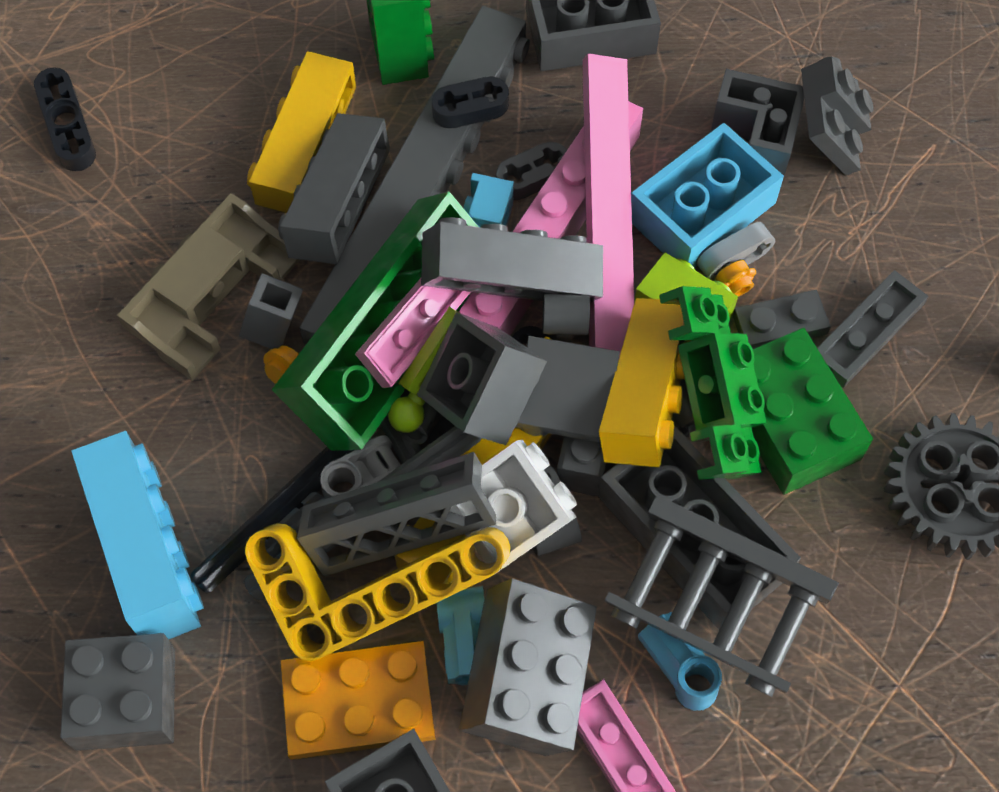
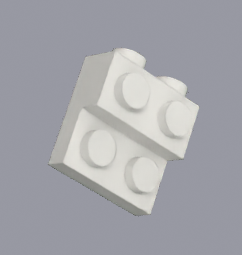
(523, 498)

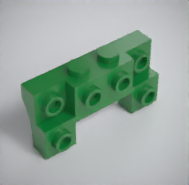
(718, 382)

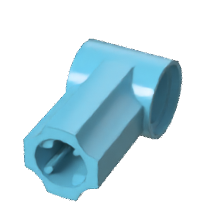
(459, 622)
(678, 662)

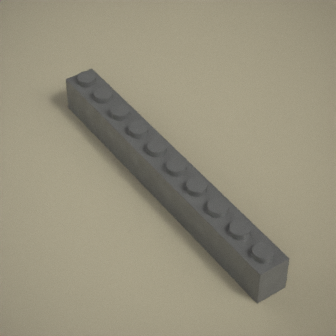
(429, 156)

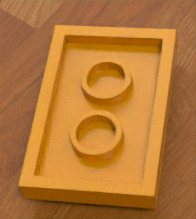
(356, 699)

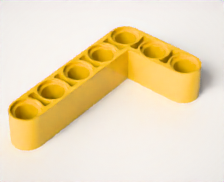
(374, 596)

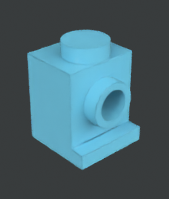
(489, 200)

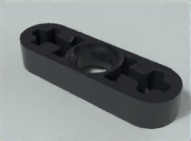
(62, 133)

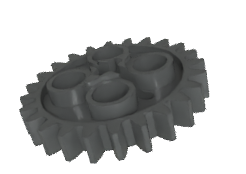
(953, 448)

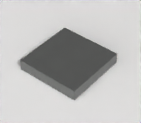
(570, 389)

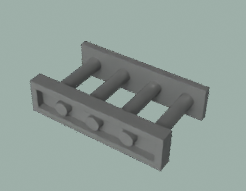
(760, 567)

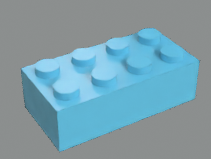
(138, 537)

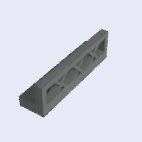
(388, 507)

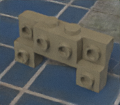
(198, 278)

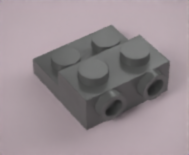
(836, 112)

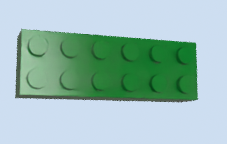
(326, 379)

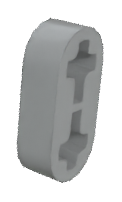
(746, 245)

